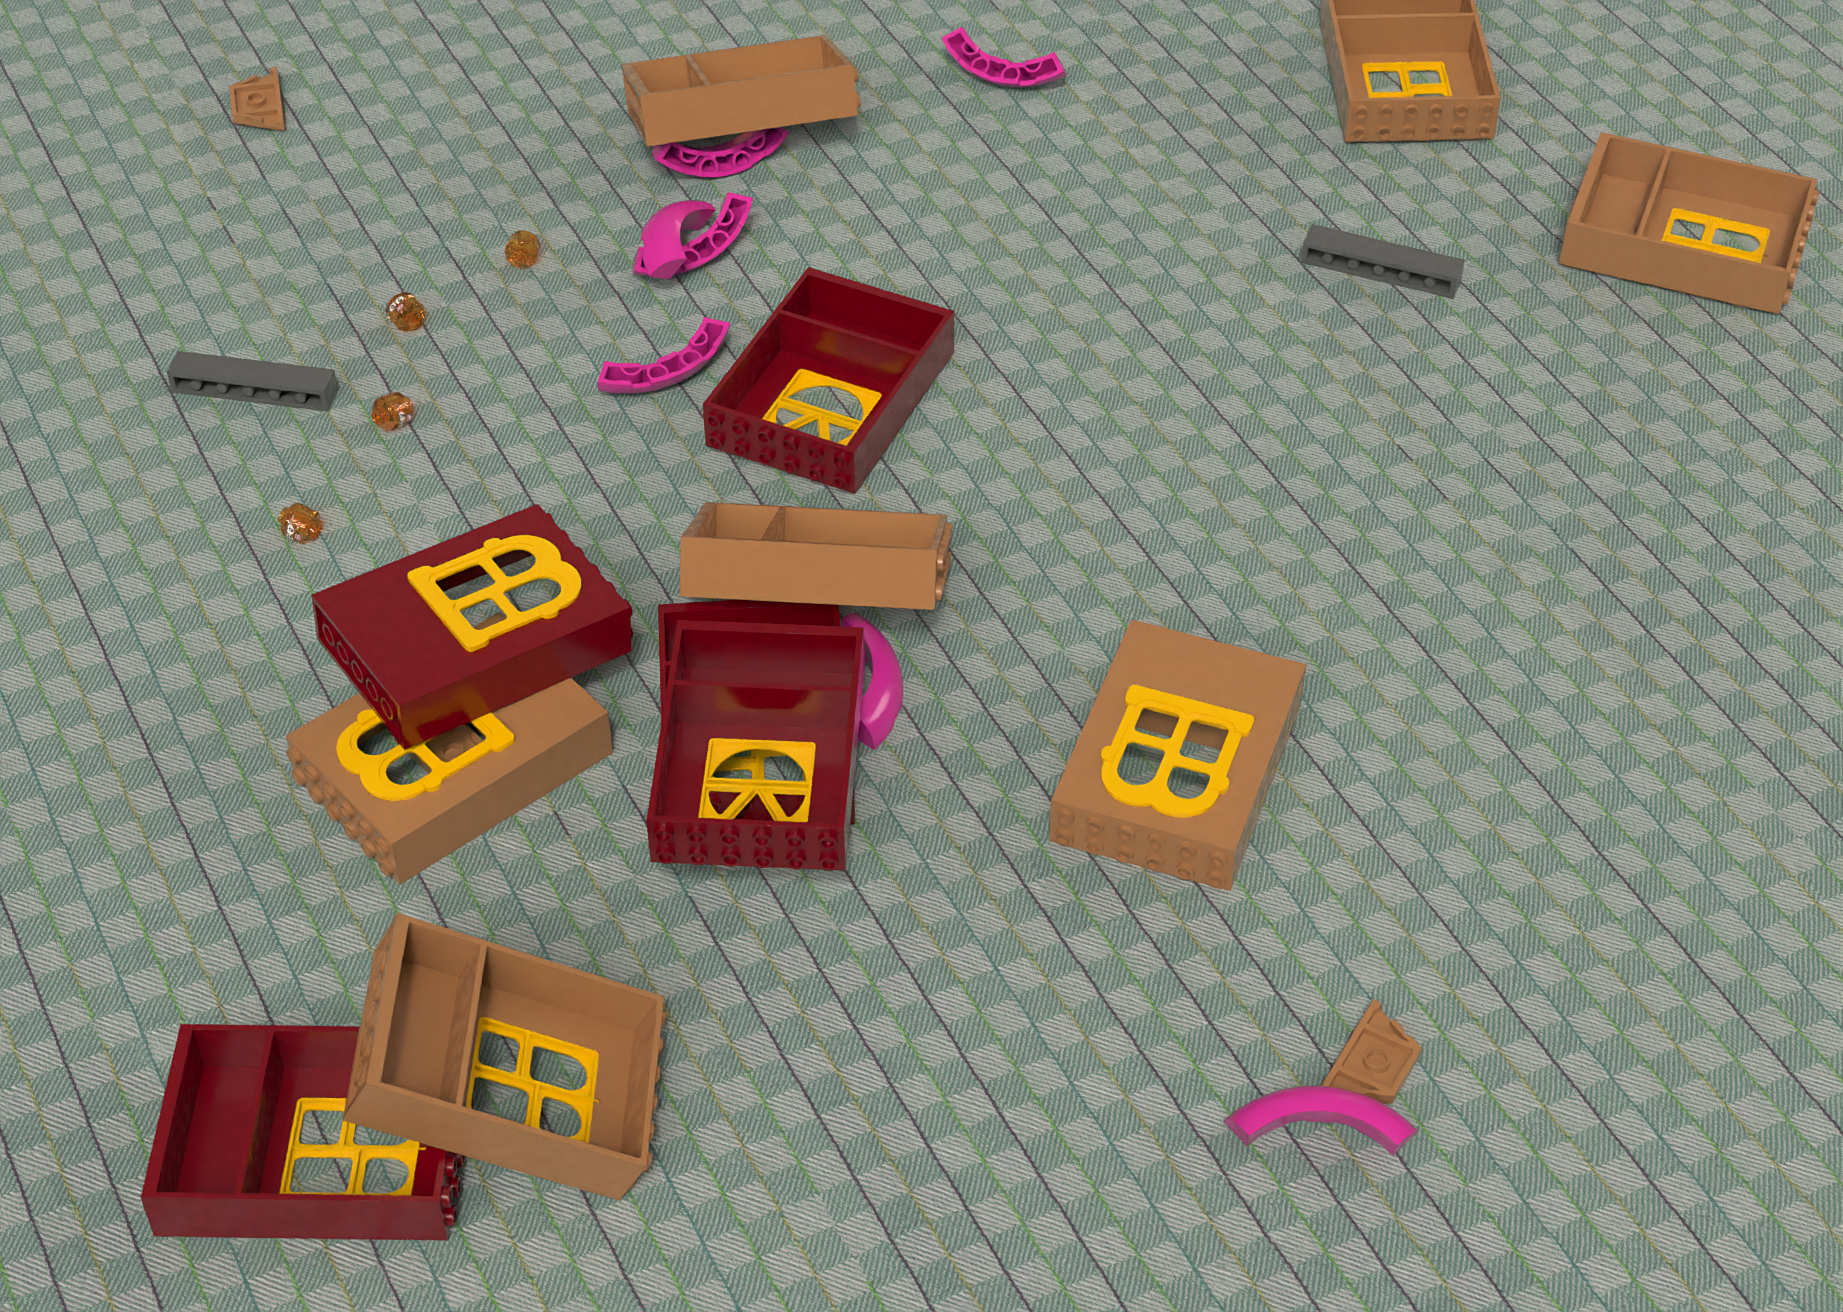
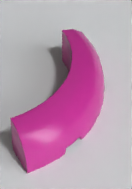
(1002, 71)
(723, 158)
(661, 235)
(714, 241)
(669, 369)
(885, 692)
(1321, 1105)

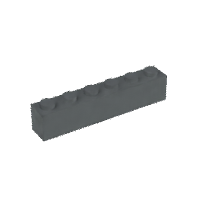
(1382, 261)
(253, 381)

